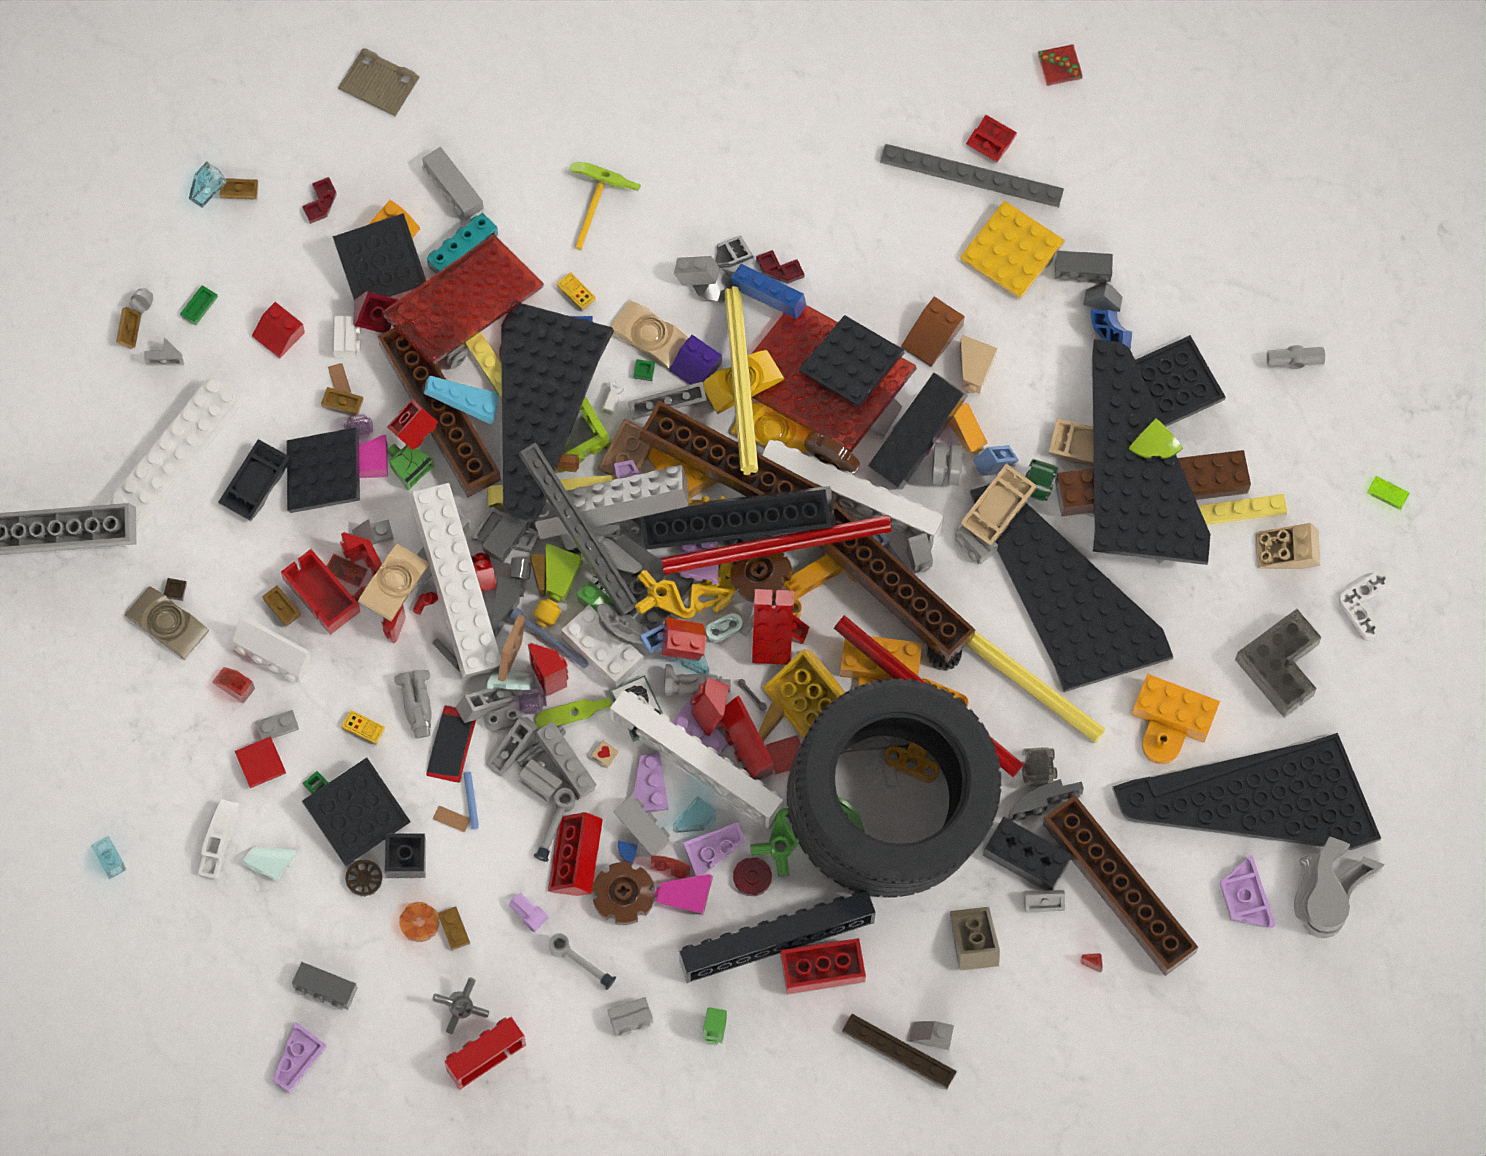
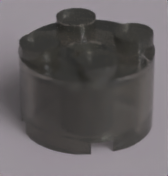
(1038, 766)

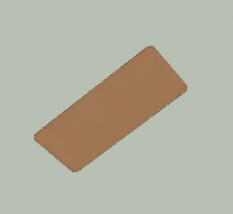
(339, 378)
(451, 818)

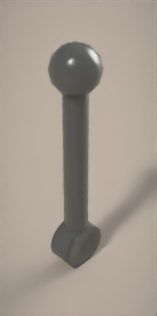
(762, 706)

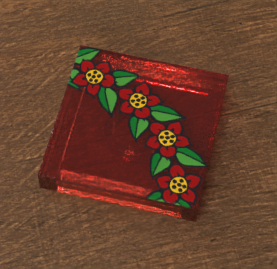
(1060, 65)

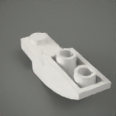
(217, 839)

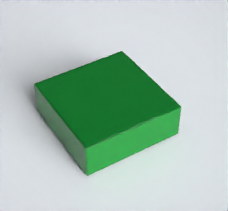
(644, 370)

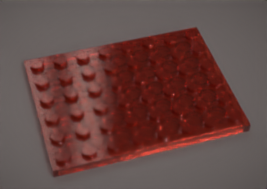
(807, 402)

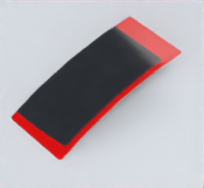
(450, 746)

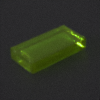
(1388, 492)

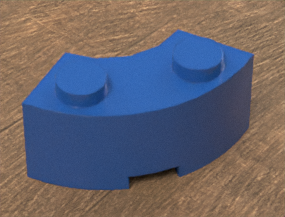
(1109, 327)

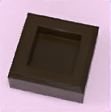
(175, 589)

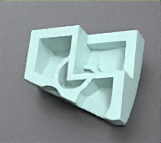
(514, 680)
(269, 860)

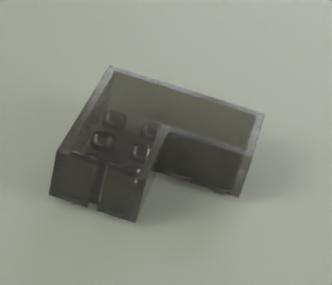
(1272, 660)

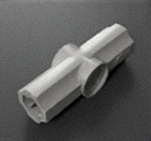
(1295, 357)

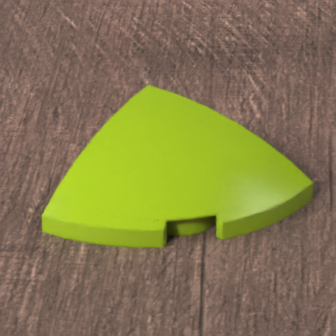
(1156, 441)

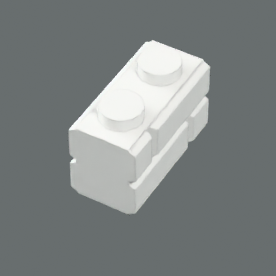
(345, 337)

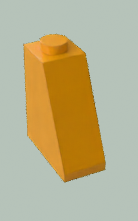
(968, 430)

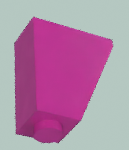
(374, 458)
(686, 893)

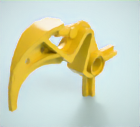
(672, 601)

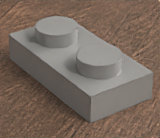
(277, 725)
(1044, 901)

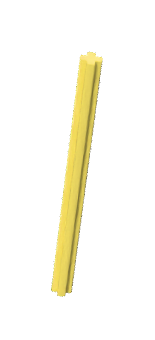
(741, 381)
(1036, 687)

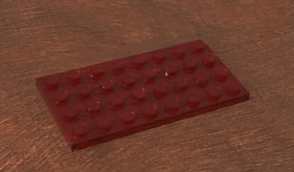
(462, 299)

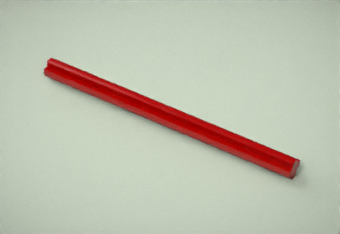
(776, 544)
(898, 670)

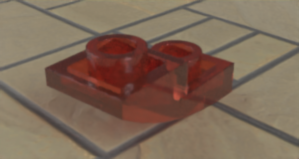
(678, 868)

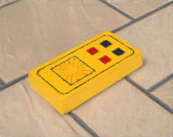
(576, 291)
(363, 727)

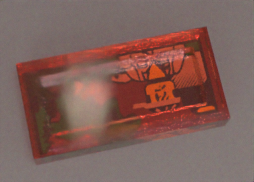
(347, 570)

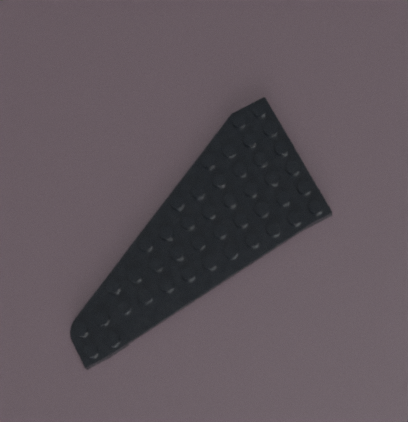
(544, 382)
(1138, 502)
(1076, 610)
(1276, 795)

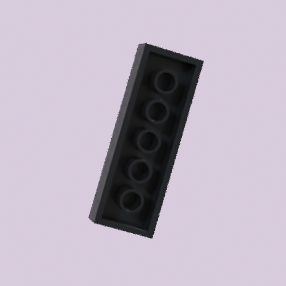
(917, 430)

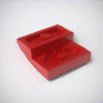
(991, 138)
(260, 762)

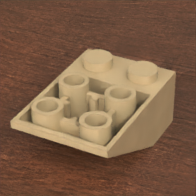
(1289, 547)

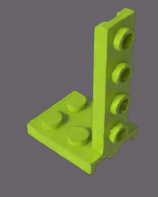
(600, 437)

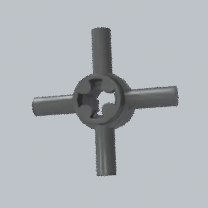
(458, 998)

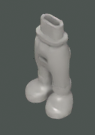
(686, 684)
(417, 712)

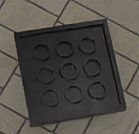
(380, 258)
(851, 361)
(1179, 381)
(323, 470)
(356, 811)

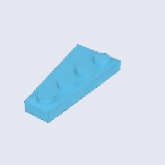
(469, 399)

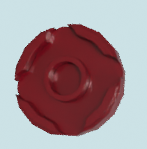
(752, 876)

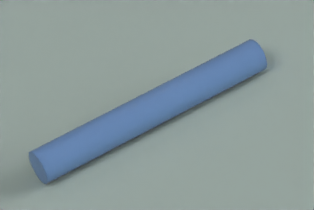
(471, 800)

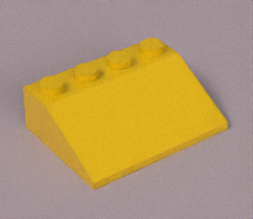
(803, 690)

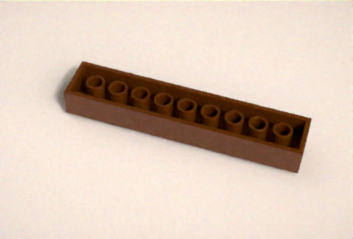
(454, 430)
(715, 454)
(1207, 475)
(901, 592)
(1120, 885)

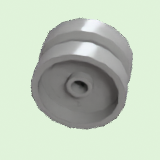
(947, 464)

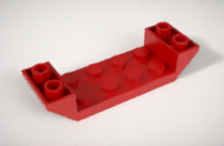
(361, 548)

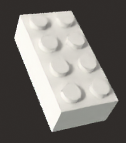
(606, 655)

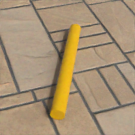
(589, 216)

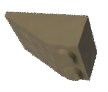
(975, 938)

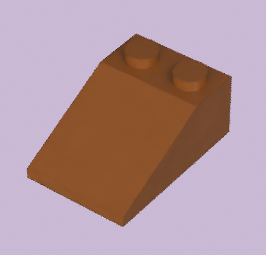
(933, 331)

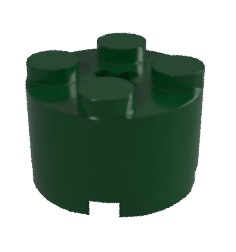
(1042, 476)

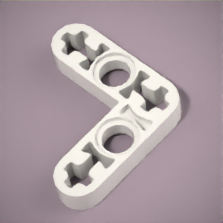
(1356, 605)

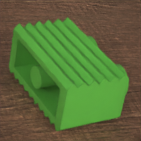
(714, 1025)

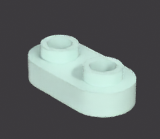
(722, 626)

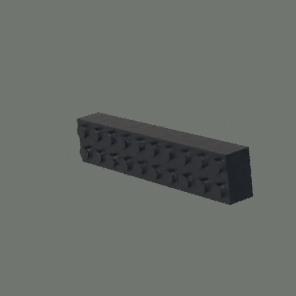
(740, 518)
(772, 937)

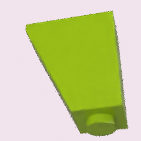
(561, 572)

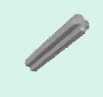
(534, 751)

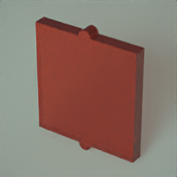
(783, 753)

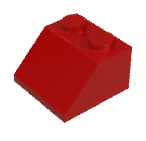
(278, 330)
(412, 424)
(683, 639)
(709, 704)

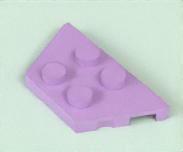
(708, 573)
(1246, 895)

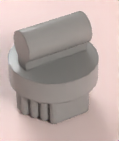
(141, 300)

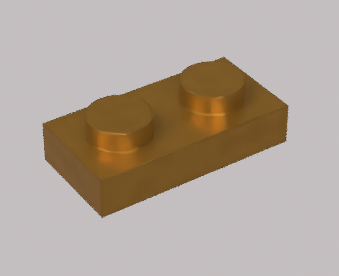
(239, 189)
(128, 328)
(342, 401)
(281, 606)
(453, 928)

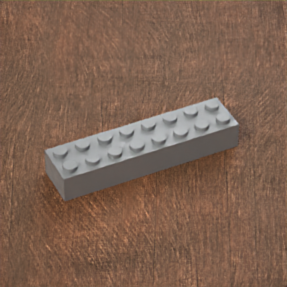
(621, 500)
(67, 528)

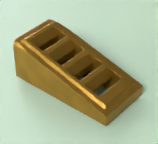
(538, 564)
(771, 720)

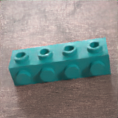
(463, 241)

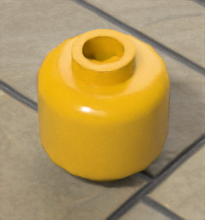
(546, 612)

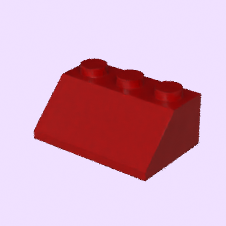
(548, 668)

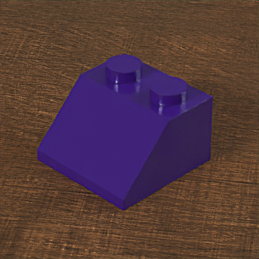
(695, 361)

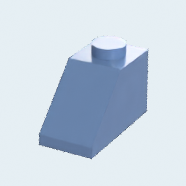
(994, 459)
(653, 639)

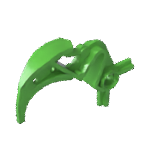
(783, 834)

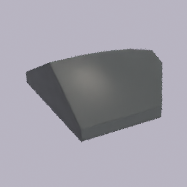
(732, 252)
(715, 292)
(1103, 297)

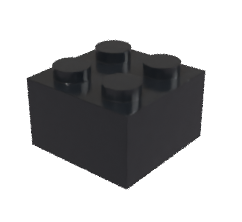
(405, 855)

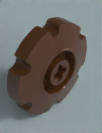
(831, 452)
(761, 572)
(636, 886)

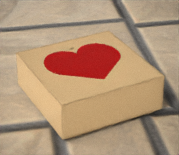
(605, 754)

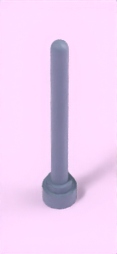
(548, 638)

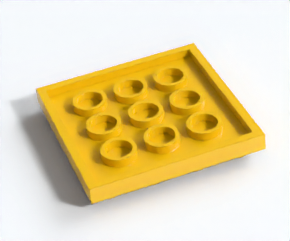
(1012, 249)

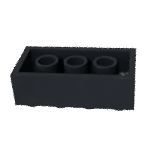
(1027, 842)

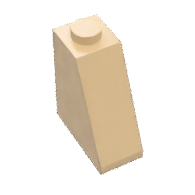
(975, 363)

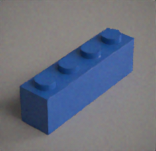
(769, 291)

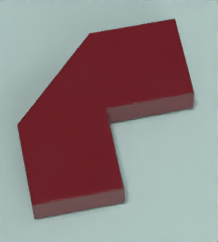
(326, 195)
(785, 273)

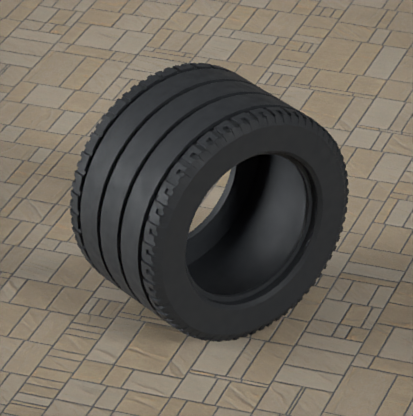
(942, 729)

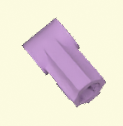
(531, 915)

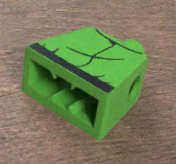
(409, 464)

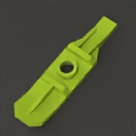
(603, 175)
(561, 714)

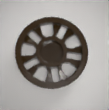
(364, 878)

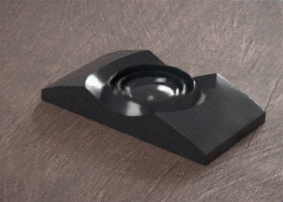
(254, 480)

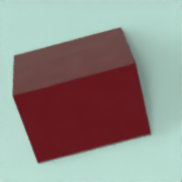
(369, 310)

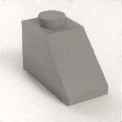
(919, 553)
(932, 1034)

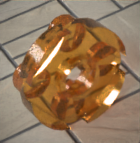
(426, 913)

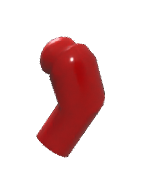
(424, 600)

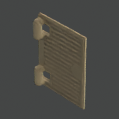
(378, 82)

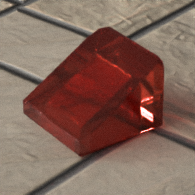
(1092, 961)

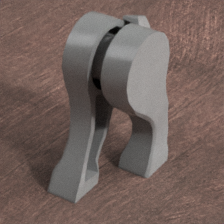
(1323, 897)

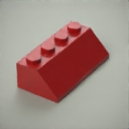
(746, 740)
(575, 854)

